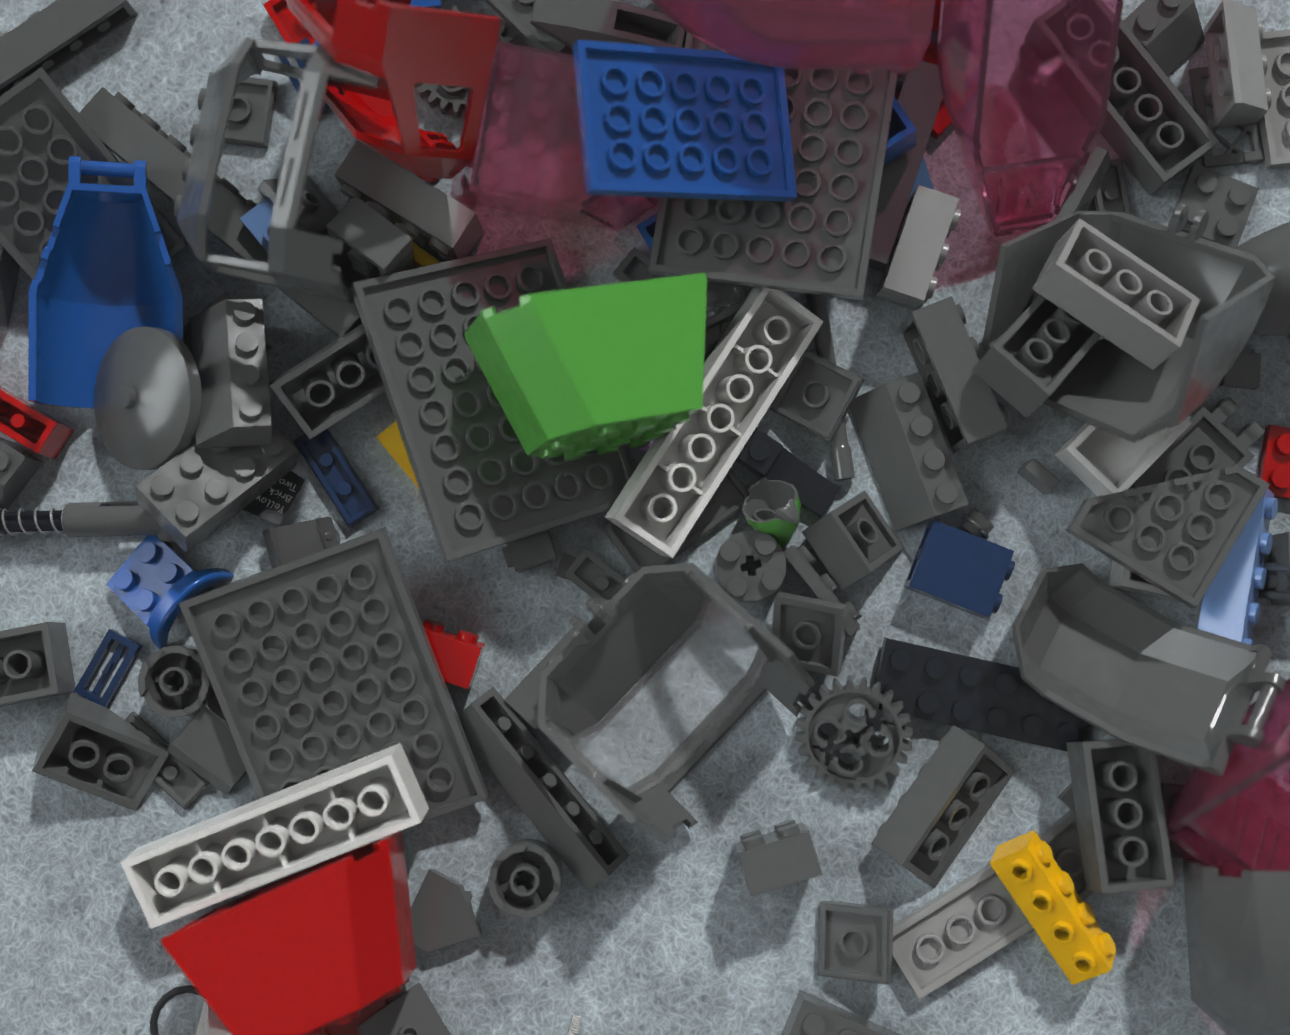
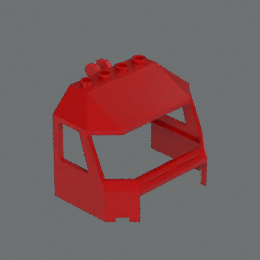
(405, 49)

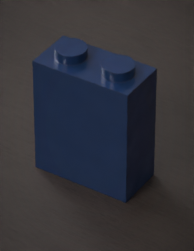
(960, 570)

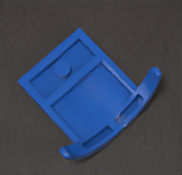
(156, 582)

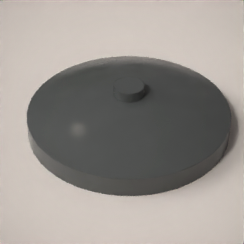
(147, 398)

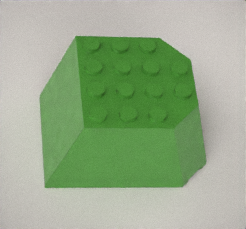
(596, 363)

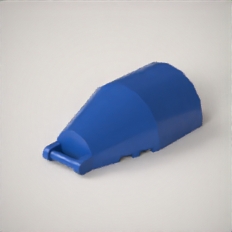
(96, 281)

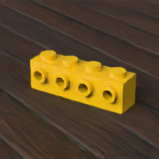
(1054, 907)

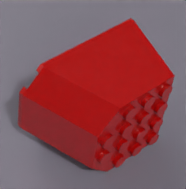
(305, 945)

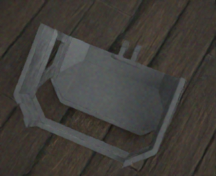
(295, 257)

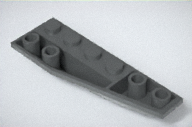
(605, 22)

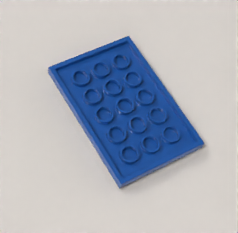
(682, 124)

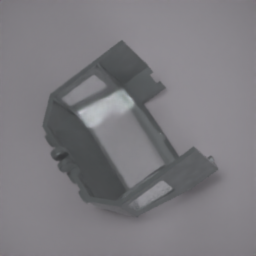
(658, 688)

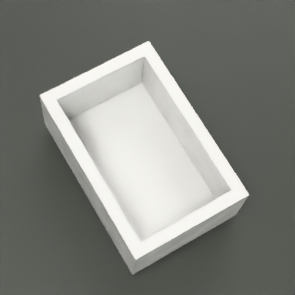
(1111, 462)

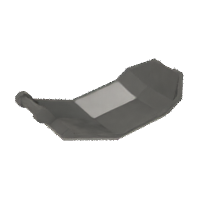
(1141, 672)

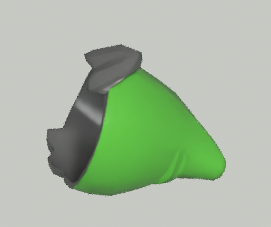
(773, 509)

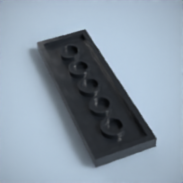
(973, 695)

